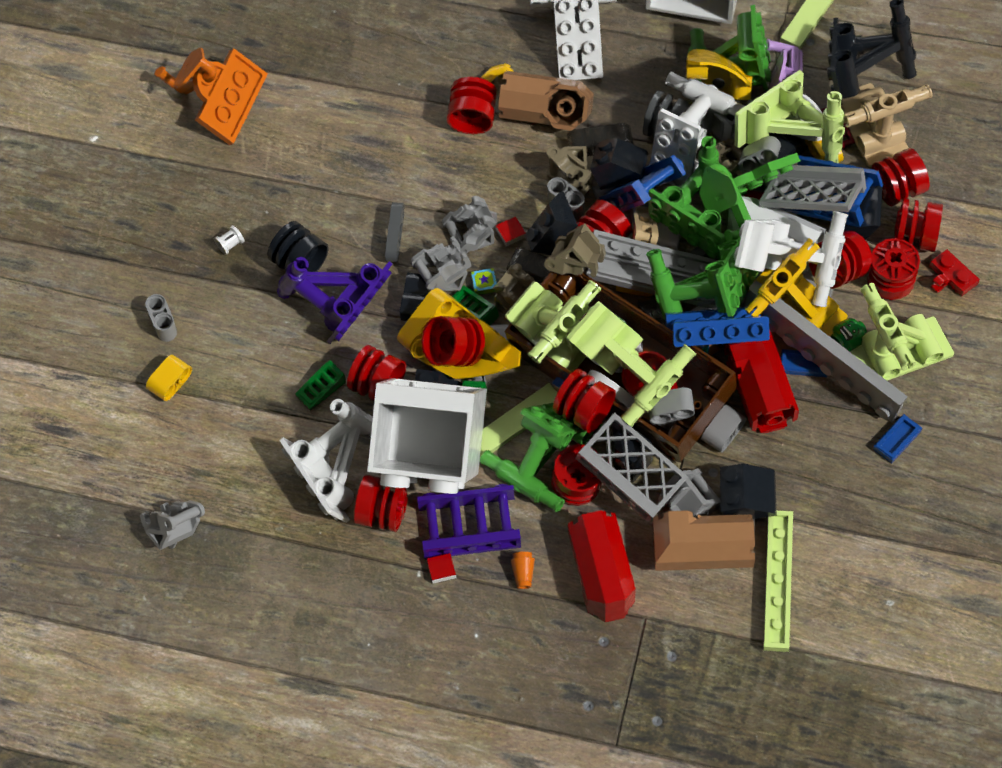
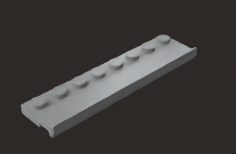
(630, 268)
(831, 357)

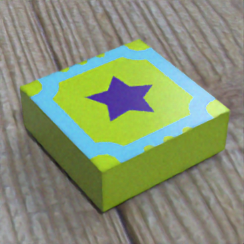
(483, 281)

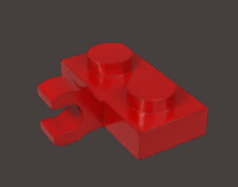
(953, 273)

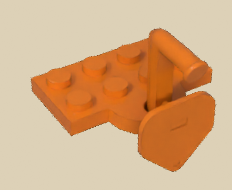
(223, 88)

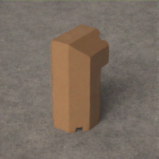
(545, 100)
(703, 541)

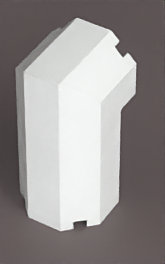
(799, 228)

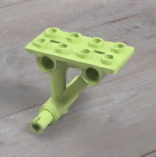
(782, 111)
(547, 324)
(613, 344)
(897, 346)

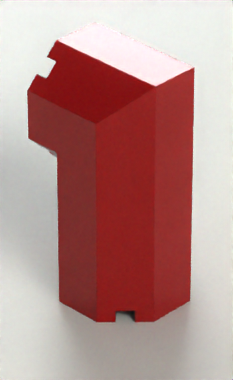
(762, 384)
(602, 565)

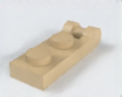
(643, 225)

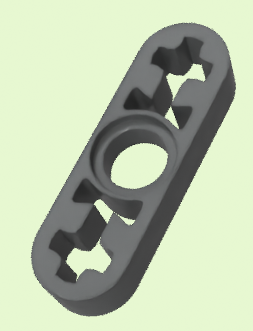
(394, 232)

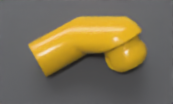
(495, 71)

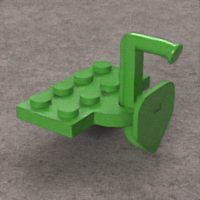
(722, 191)

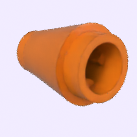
(523, 569)

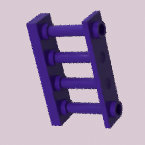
(483, 540)

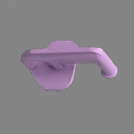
(795, 61)

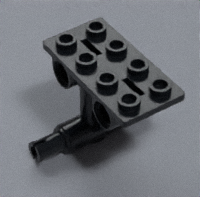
(847, 47)

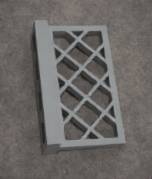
(822, 180)
(618, 483)

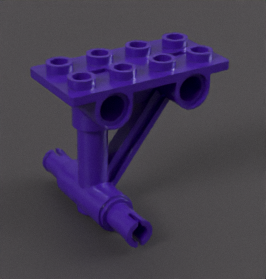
(338, 312)

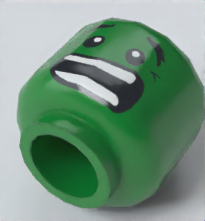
(849, 333)

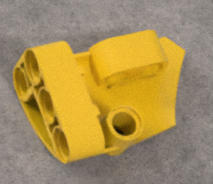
(711, 65)
(498, 352)

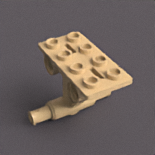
(872, 123)

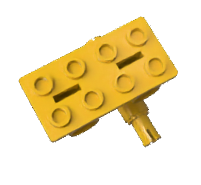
(791, 287)

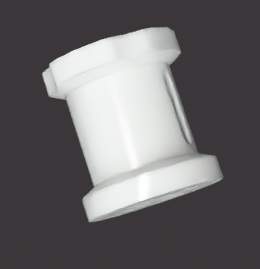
(229, 240)

